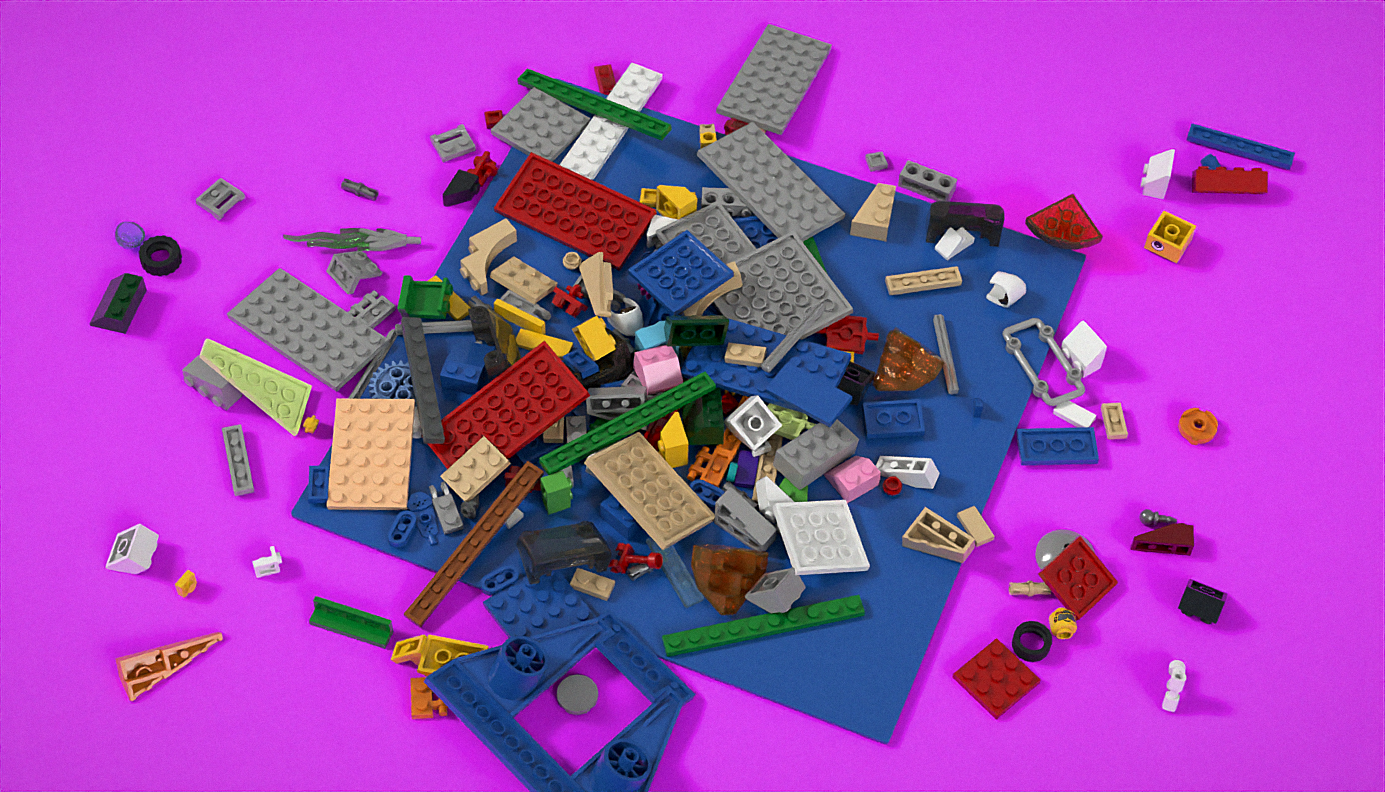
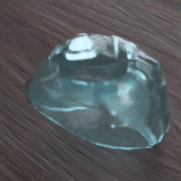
(129, 235)

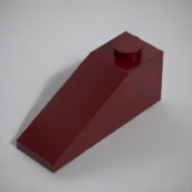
(1168, 539)

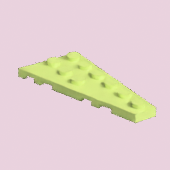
(270, 389)

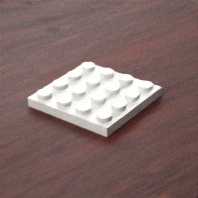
(820, 537)

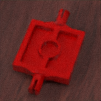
(848, 334)

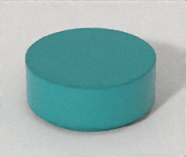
(732, 472)

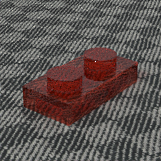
(604, 78)

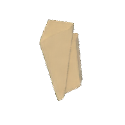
(598, 283)

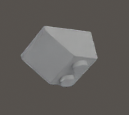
(776, 590)

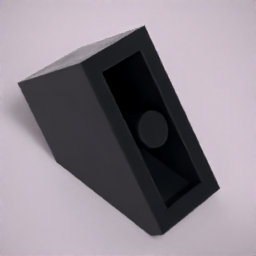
(461, 188)

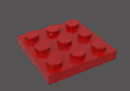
(1078, 577)
(996, 678)

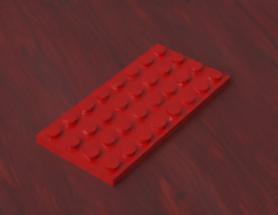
(575, 210)
(512, 407)

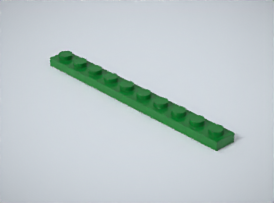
(595, 104)
(627, 423)
(762, 625)

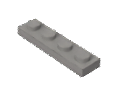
(238, 460)

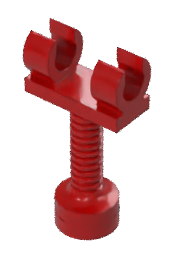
(626, 552)

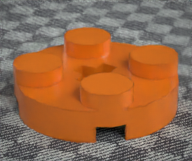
(1198, 435)

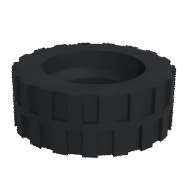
(161, 267)

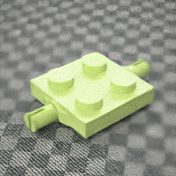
(792, 421)

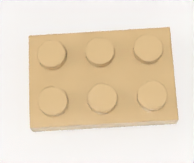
(523, 280)
(475, 470)

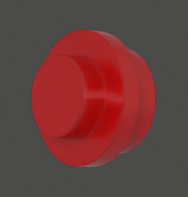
(892, 485)

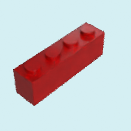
(1229, 181)

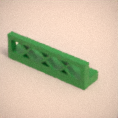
(351, 622)

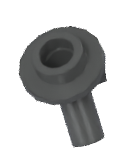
(469, 508)

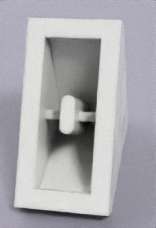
(656, 223)

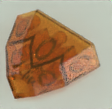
(905, 364)
(727, 574)

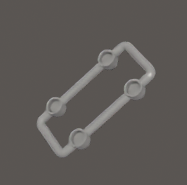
(1040, 387)

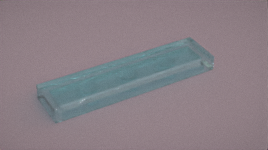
(677, 574)

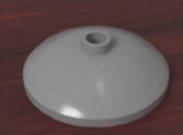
(1053, 543)

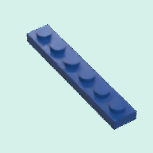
(1240, 146)

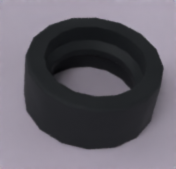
(1038, 629)

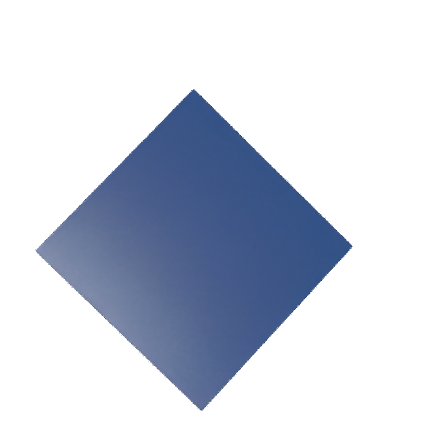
(838, 671)

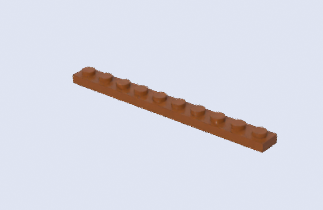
(473, 544)

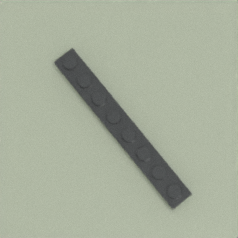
(422, 380)

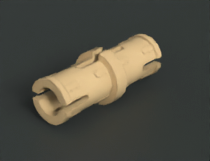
(1028, 588)

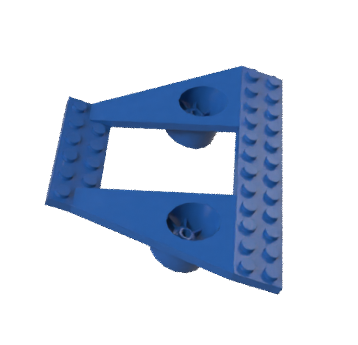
(501, 681)

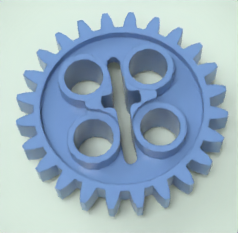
(386, 385)

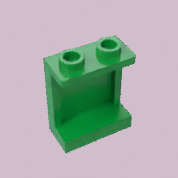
(424, 298)

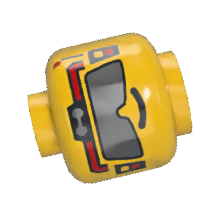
(1063, 623)

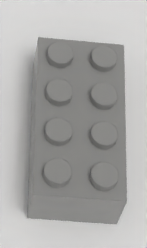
(815, 453)

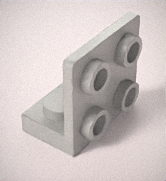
(350, 267)

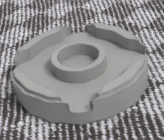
(577, 694)

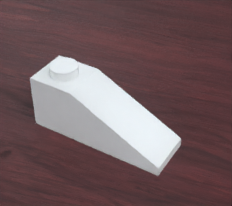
(909, 470)

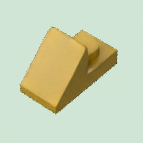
(409, 649)

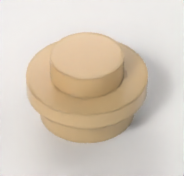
(571, 260)

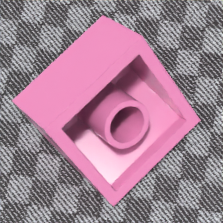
(658, 369)
(854, 477)

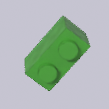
(556, 492)

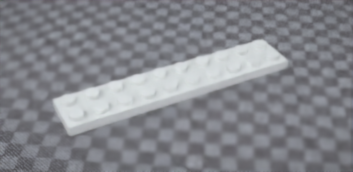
(603, 135)

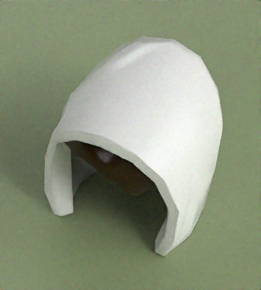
(1007, 289)
(628, 320)

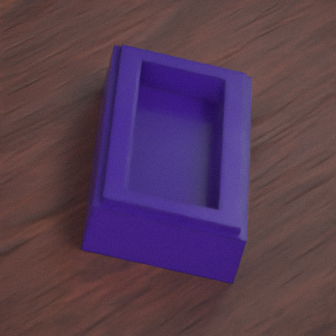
(746, 470)

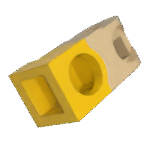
(707, 134)

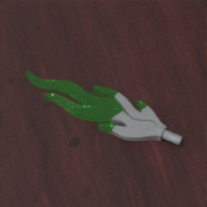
(357, 237)

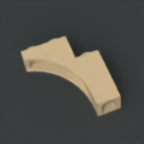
(483, 249)
(701, 305)

